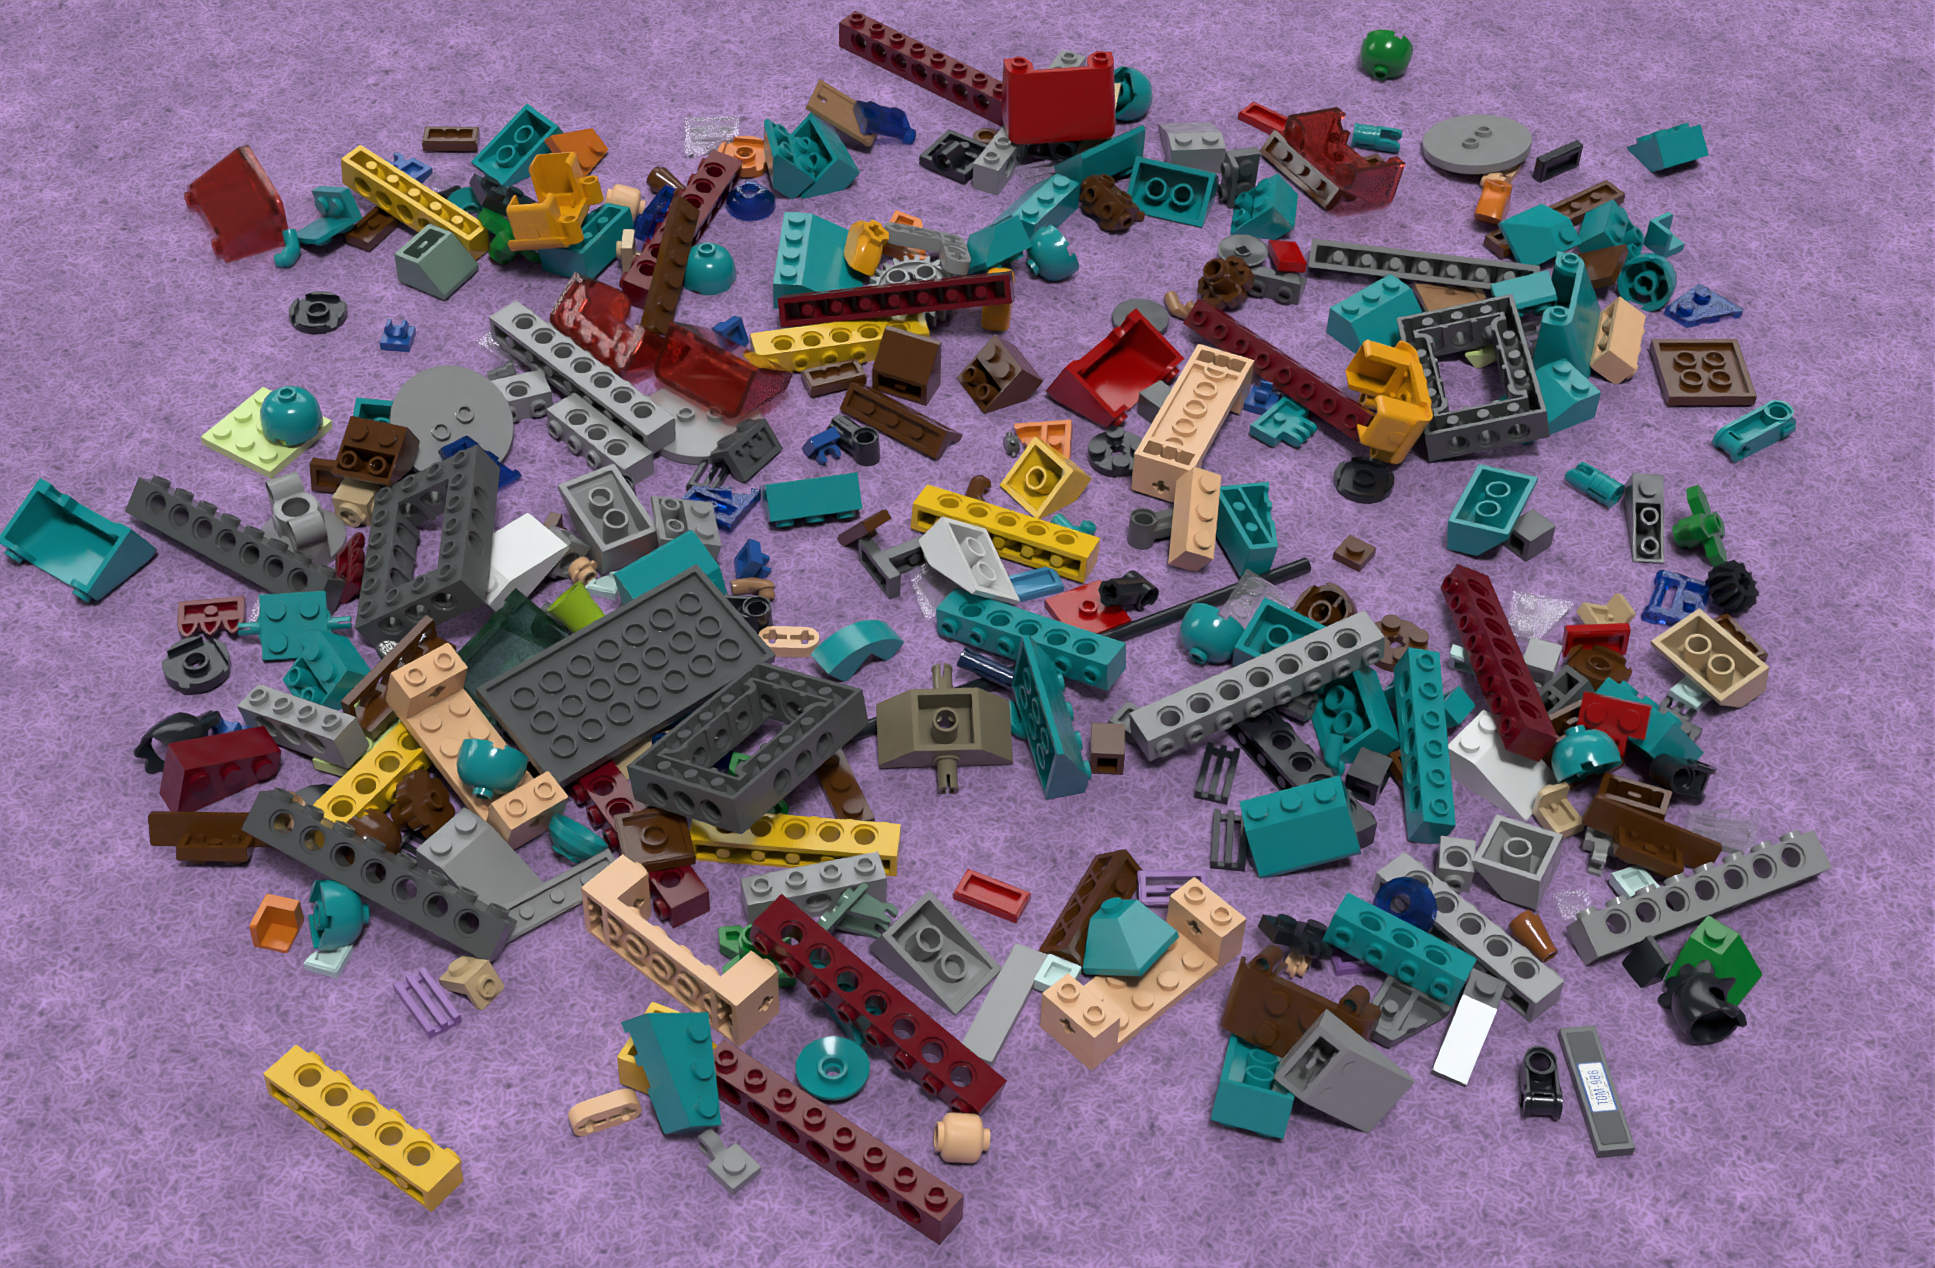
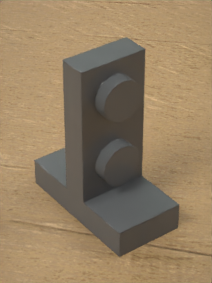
(888, 565)

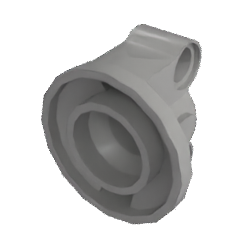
(302, 521)

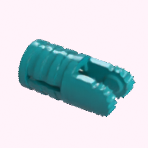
(1376, 138)
(1596, 484)

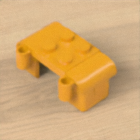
(562, 204)
(1396, 387)

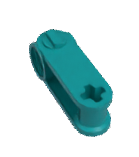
(1756, 430)

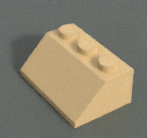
(1713, 660)

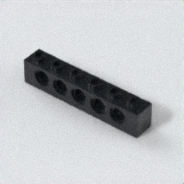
(1291, 762)

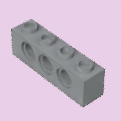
(526, 394)
(598, 438)
(305, 725)
(814, 886)

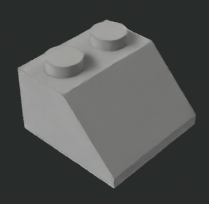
(1518, 860)

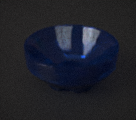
(750, 207)
(1422, 907)

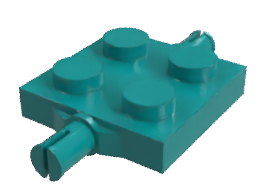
(290, 622)

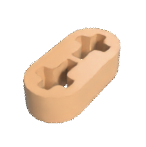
(789, 640)
(604, 1112)

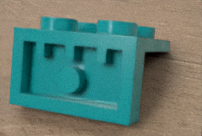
(338, 216)

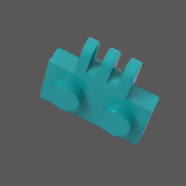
(1285, 422)

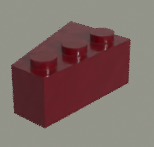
(216, 767)

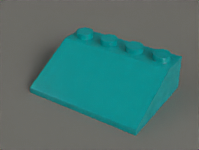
(812, 257)
(1049, 723)

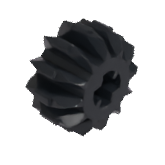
(1732, 587)

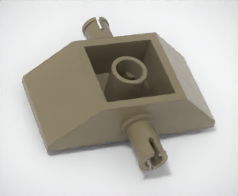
(914, 737)

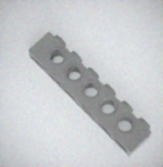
(1530, 983)

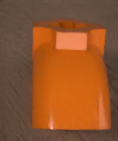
(1493, 202)

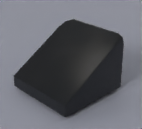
(1647, 963)

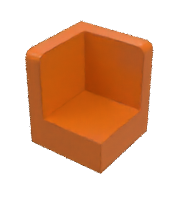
(276, 923)

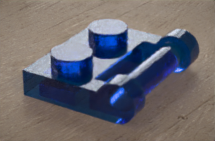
(883, 121)
(1689, 597)

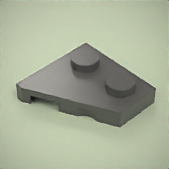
(1405, 1012)

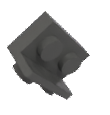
(1238, 173)
(1277, 285)
(748, 448)

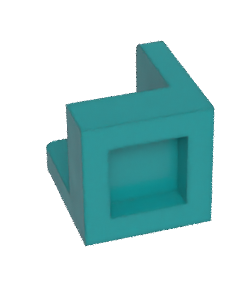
(1660, 238)

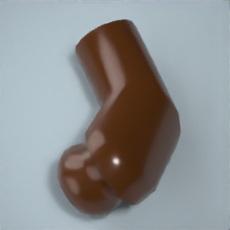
(977, 487)

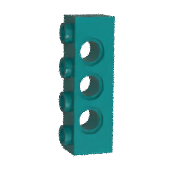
(1399, 949)

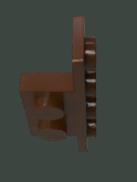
(204, 835)
(1649, 840)

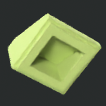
(1481, 356)

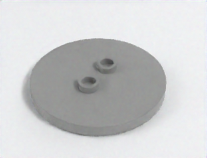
(1477, 144)
(449, 404)
(696, 427)

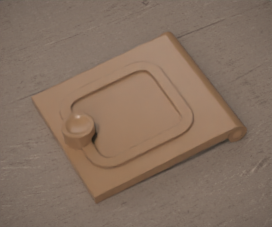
(837, 111)
(1443, 296)

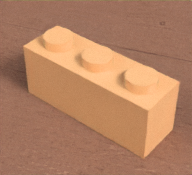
(1618, 341)
(1194, 519)

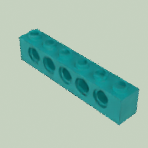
(1000, 627)
(1424, 746)

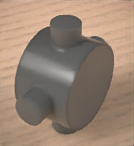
(1011, 444)

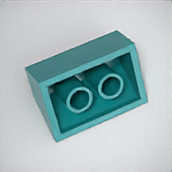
(1107, 158)
(830, 159)
(1172, 191)
(1045, 203)
(1372, 314)
(811, 499)
(1488, 509)
(666, 563)
(1357, 710)
(1300, 827)

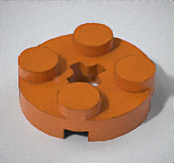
(753, 147)

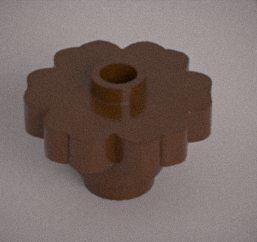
(1225, 282)
(421, 804)

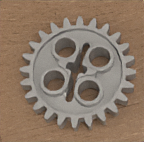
(919, 270)

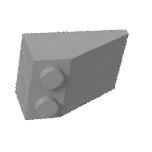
(1193, 145)
(609, 518)
(477, 858)
(936, 954)

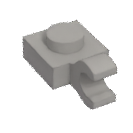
(1601, 847)
(729, 1167)

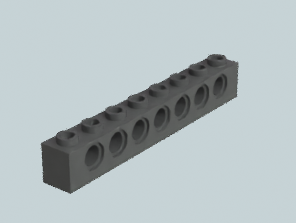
(229, 542)
(267, 824)

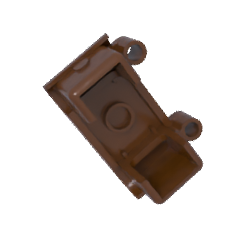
(1279, 1012)

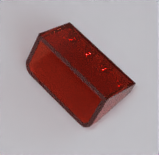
(718, 371)

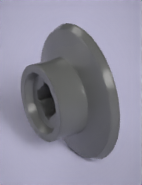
(1245, 247)

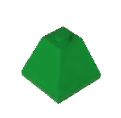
(1727, 954)

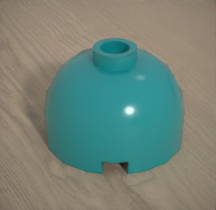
(1134, 94)
(1050, 256)
(709, 269)
(1650, 276)
(290, 415)
(1209, 635)
(1583, 754)
(490, 769)
(336, 915)

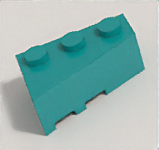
(601, 232)
(1247, 526)
(1663, 730)
(679, 1068)

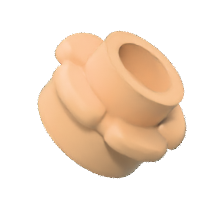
(582, 570)
(1297, 964)

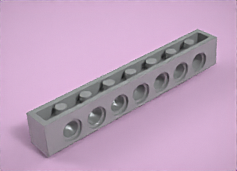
(1001, 156)
(1414, 264)
(580, 373)
(1256, 685)
(1804, 859)

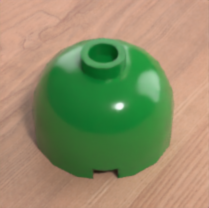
(1385, 54)

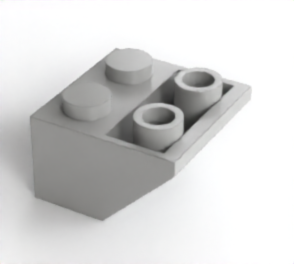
(678, 516)

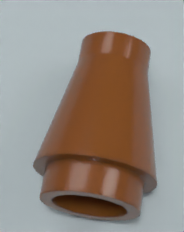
(1532, 934)

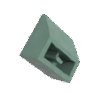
(434, 262)

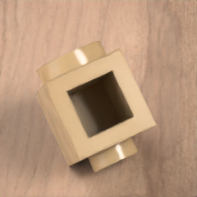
(355, 502)

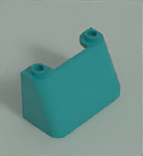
(1572, 324)
(73, 542)

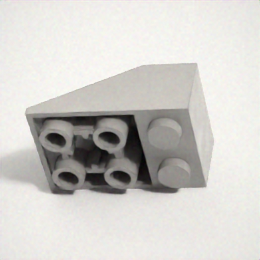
(1342, 1074)

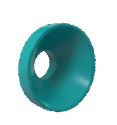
(574, 839)

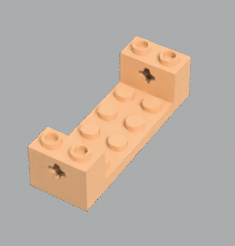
(1190, 419)
(440, 716)
(616, 914)
(1117, 1007)

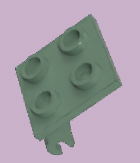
(858, 914)

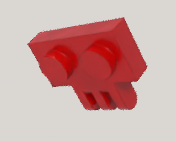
(1615, 717)

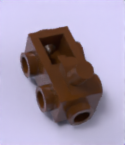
(1109, 203)

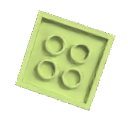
(243, 440)

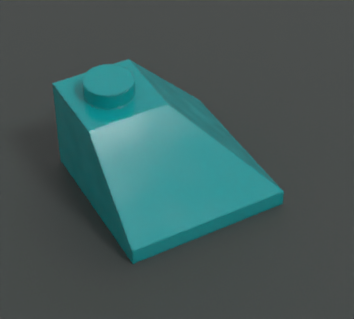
(1539, 234)
(1125, 939)

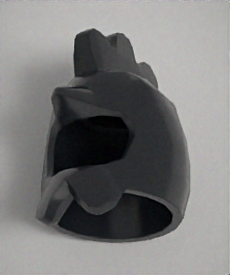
(173, 729)
(1701, 1004)

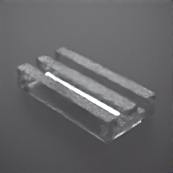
(1034, 173)

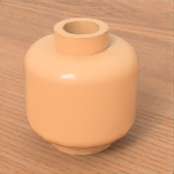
(627, 197)
(961, 1138)

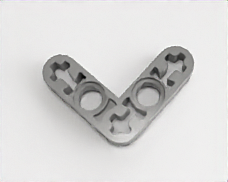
(950, 247)

